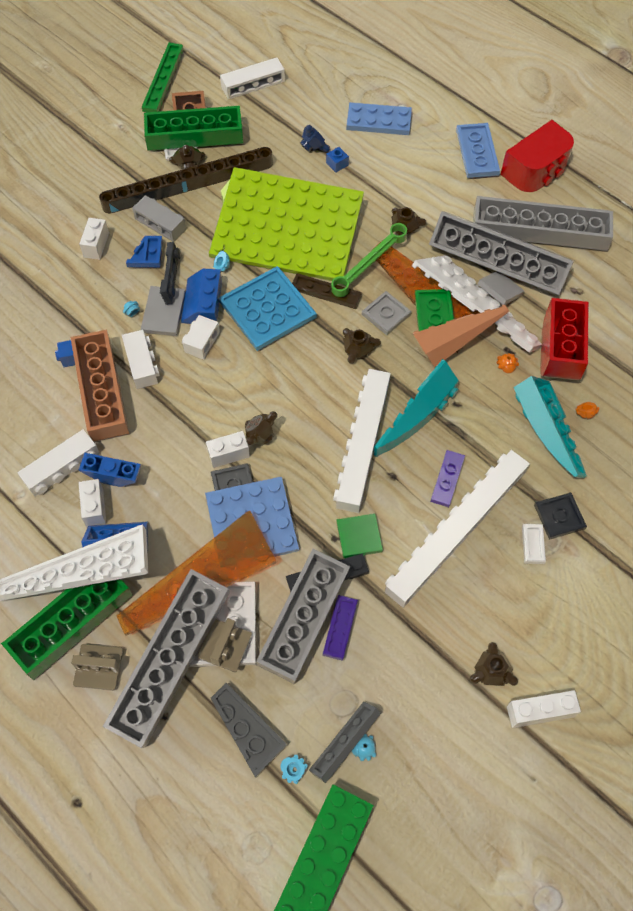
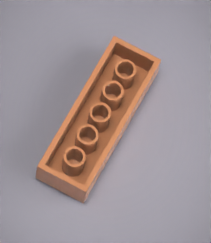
(99, 385)

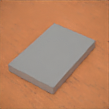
(162, 318)

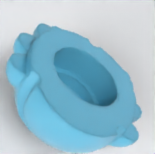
(222, 261)
(365, 753)
(287, 767)

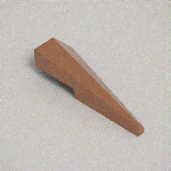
(448, 338)

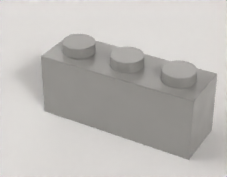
(159, 218)

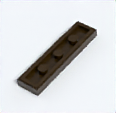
(323, 290)

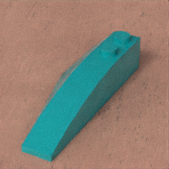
(431, 398)
(546, 417)

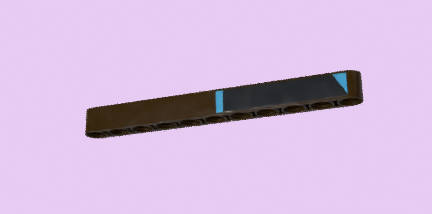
(184, 180)

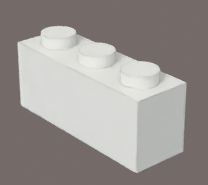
(140, 359)
(543, 709)

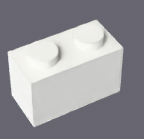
(94, 238)
(200, 337)
(228, 449)
(92, 502)

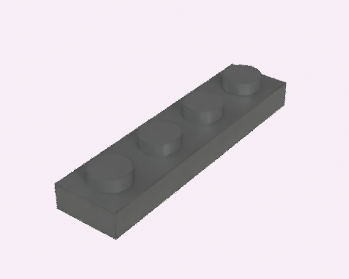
(344, 742)

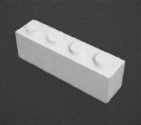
(252, 78)
(57, 463)

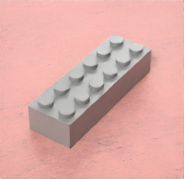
(302, 616)

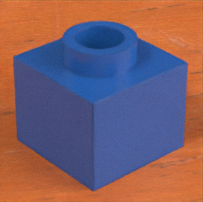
(337, 159)
(65, 353)

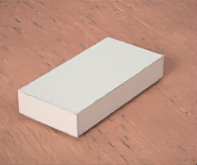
(533, 544)

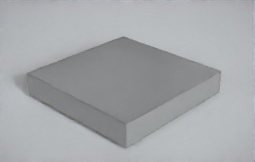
(501, 287)
(386, 313)

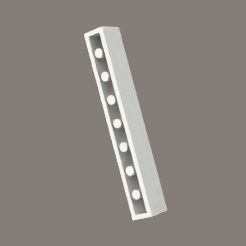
(363, 440)

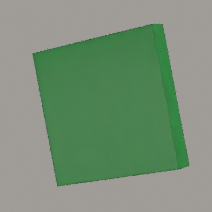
(359, 535)

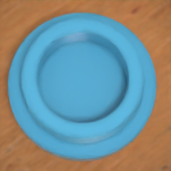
(131, 308)

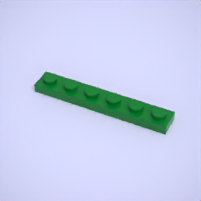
(162, 78)

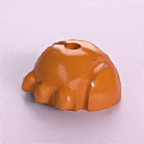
(507, 362)
(587, 410)

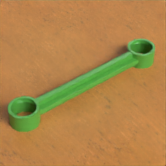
(368, 260)

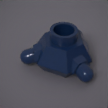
(313, 140)

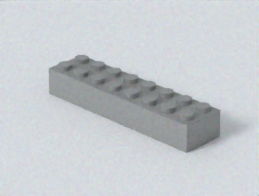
(546, 222)
(501, 252)
(166, 659)

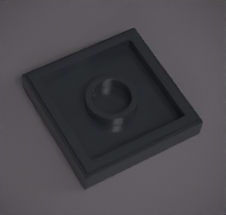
(560, 515)

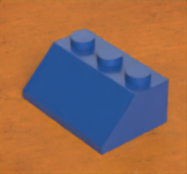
(202, 295)
(99, 532)

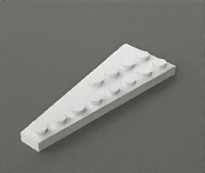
(475, 298)
(99, 562)

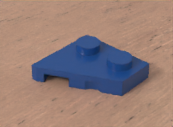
(147, 253)

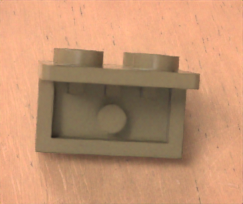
(225, 645)
(97, 667)

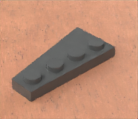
(250, 732)

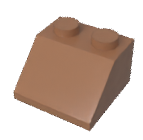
(188, 100)

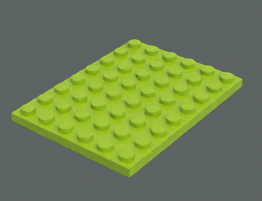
(287, 224)

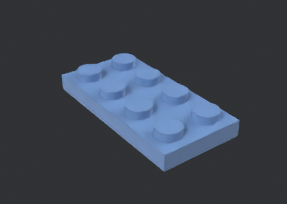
(379, 118)
(477, 150)

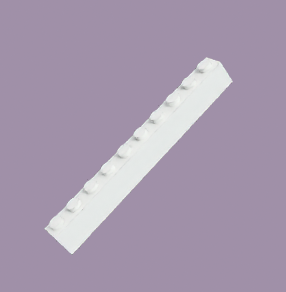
(455, 529)

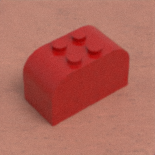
(538, 158)
(565, 339)

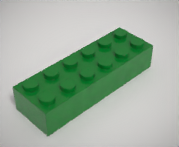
(193, 127)
(64, 624)
(325, 853)

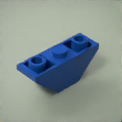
(109, 470)

